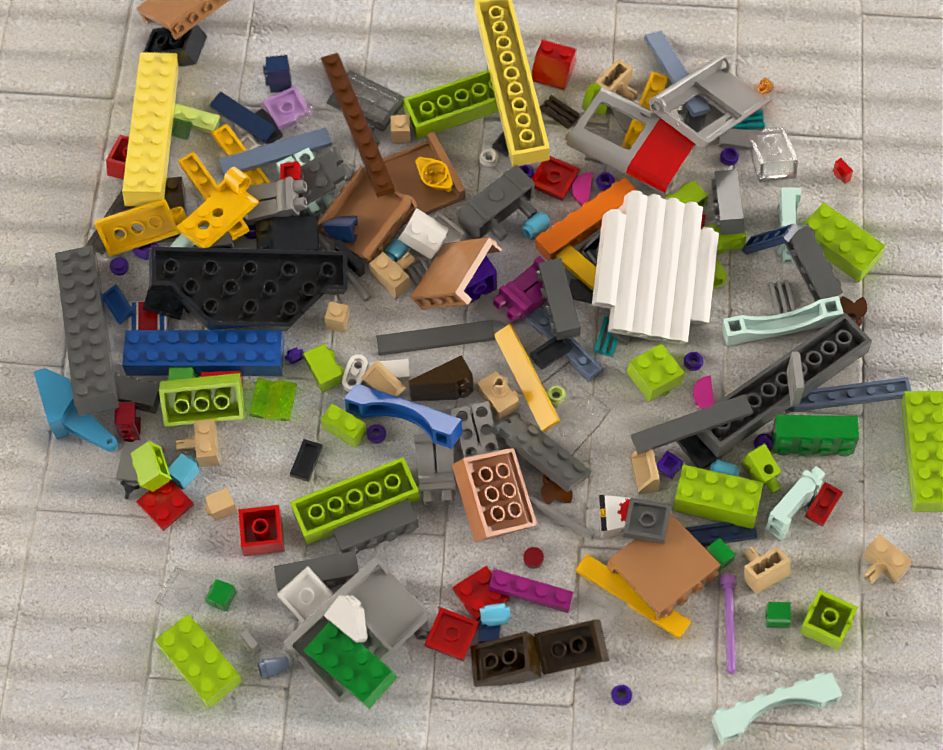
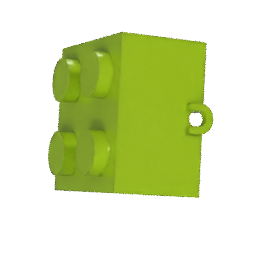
(655, 372)
(828, 619)

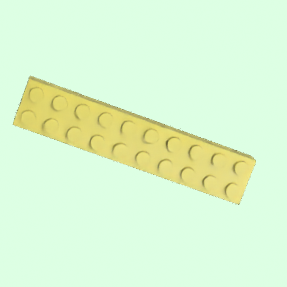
(512, 82)
(150, 129)

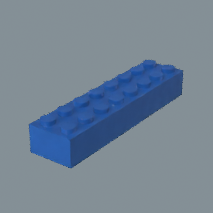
(204, 350)

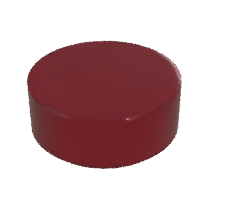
(533, 557)

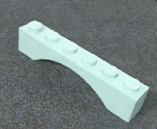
(752, 328)
(816, 692)

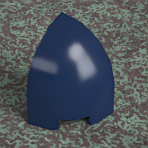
(341, 228)

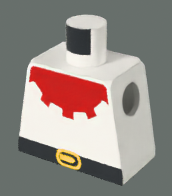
(612, 515)

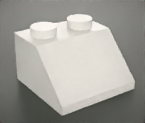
(423, 234)
(348, 617)

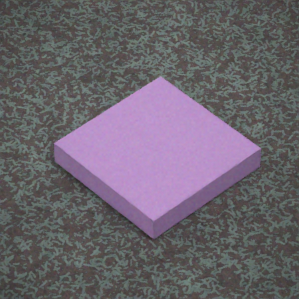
(284, 106)

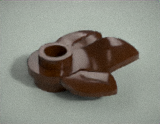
(854, 310)
(552, 491)

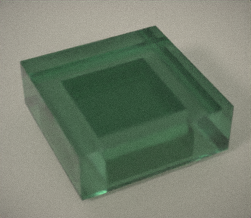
(181, 128)

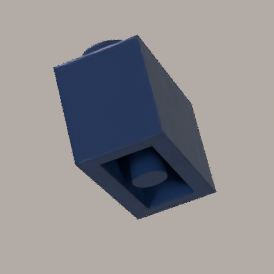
(277, 73)

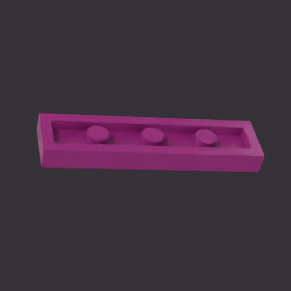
(530, 590)

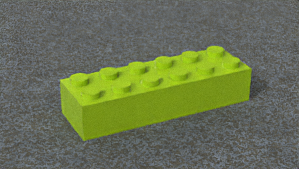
(451, 104)
(924, 448)
(353, 499)

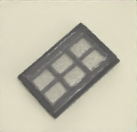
(375, 100)

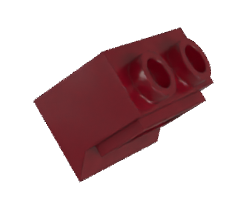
(126, 422)

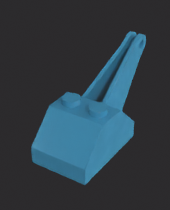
(62, 413)

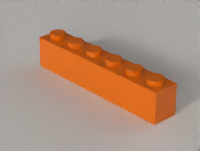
(583, 222)

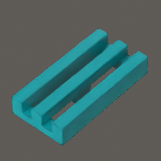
(757, 116)
(604, 351)

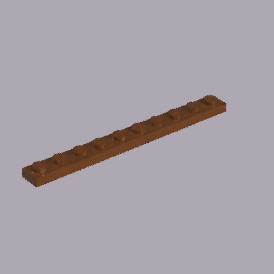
(357, 125)

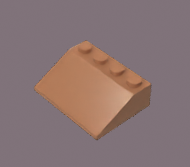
(494, 494)

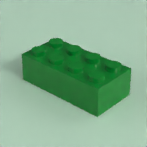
(815, 434)
(351, 664)

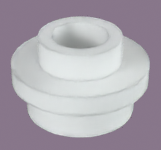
(488, 153)

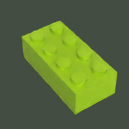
(845, 242)
(202, 399)
(718, 496)
(198, 661)

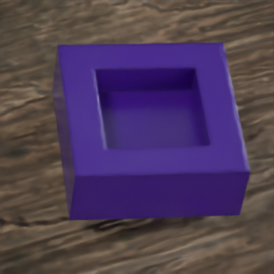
(143, 251)
(669, 464)

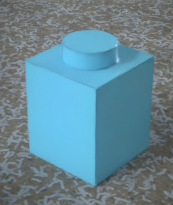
(183, 470)

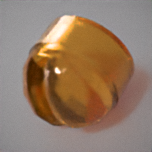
(765, 86)

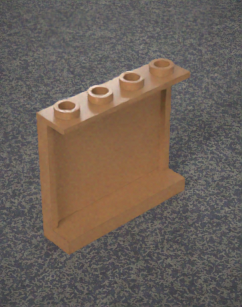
(178, 14)
(407, 179)
(377, 216)
(451, 272)
(668, 571)

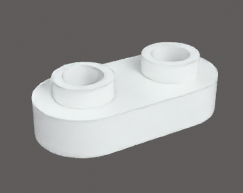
(353, 374)

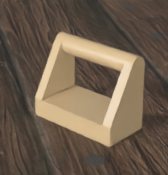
(382, 379)
(645, 472)

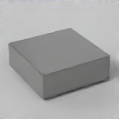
(250, 641)

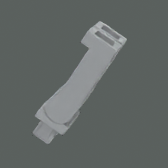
(276, 200)
(483, 425)
(431, 483)

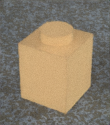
(400, 129)
(337, 317)
(220, 504)

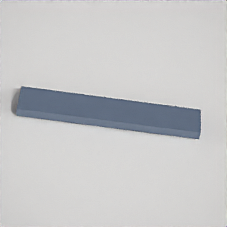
(674, 69)
(276, 151)
(578, 357)
(854, 394)

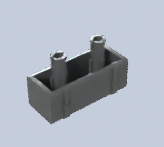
(497, 203)

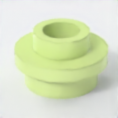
(556, 390)

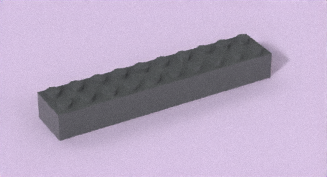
(86, 331)
(768, 391)

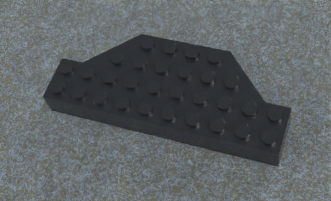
(247, 285)

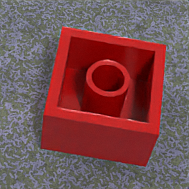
(261, 530)

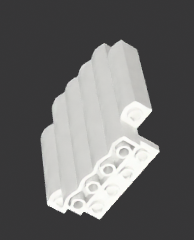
(655, 268)

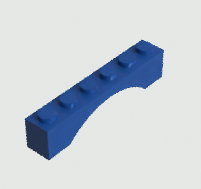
(369, 402)

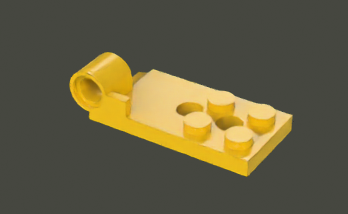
(230, 200)
(155, 218)

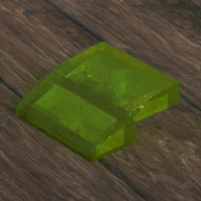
(273, 399)

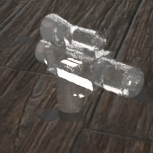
(306, 122)

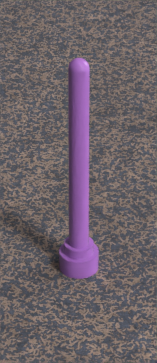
(728, 584)

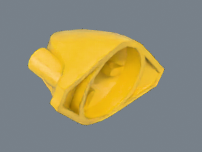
(434, 173)

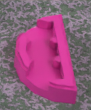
(582, 187)
(703, 393)

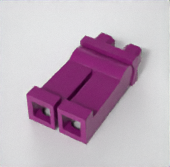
(522, 294)

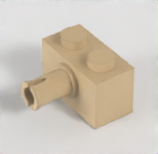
(617, 79)
(391, 273)
(500, 397)
(204, 443)
(886, 560)
(765, 569)

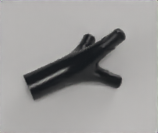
(128, 489)

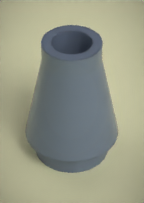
(272, 666)

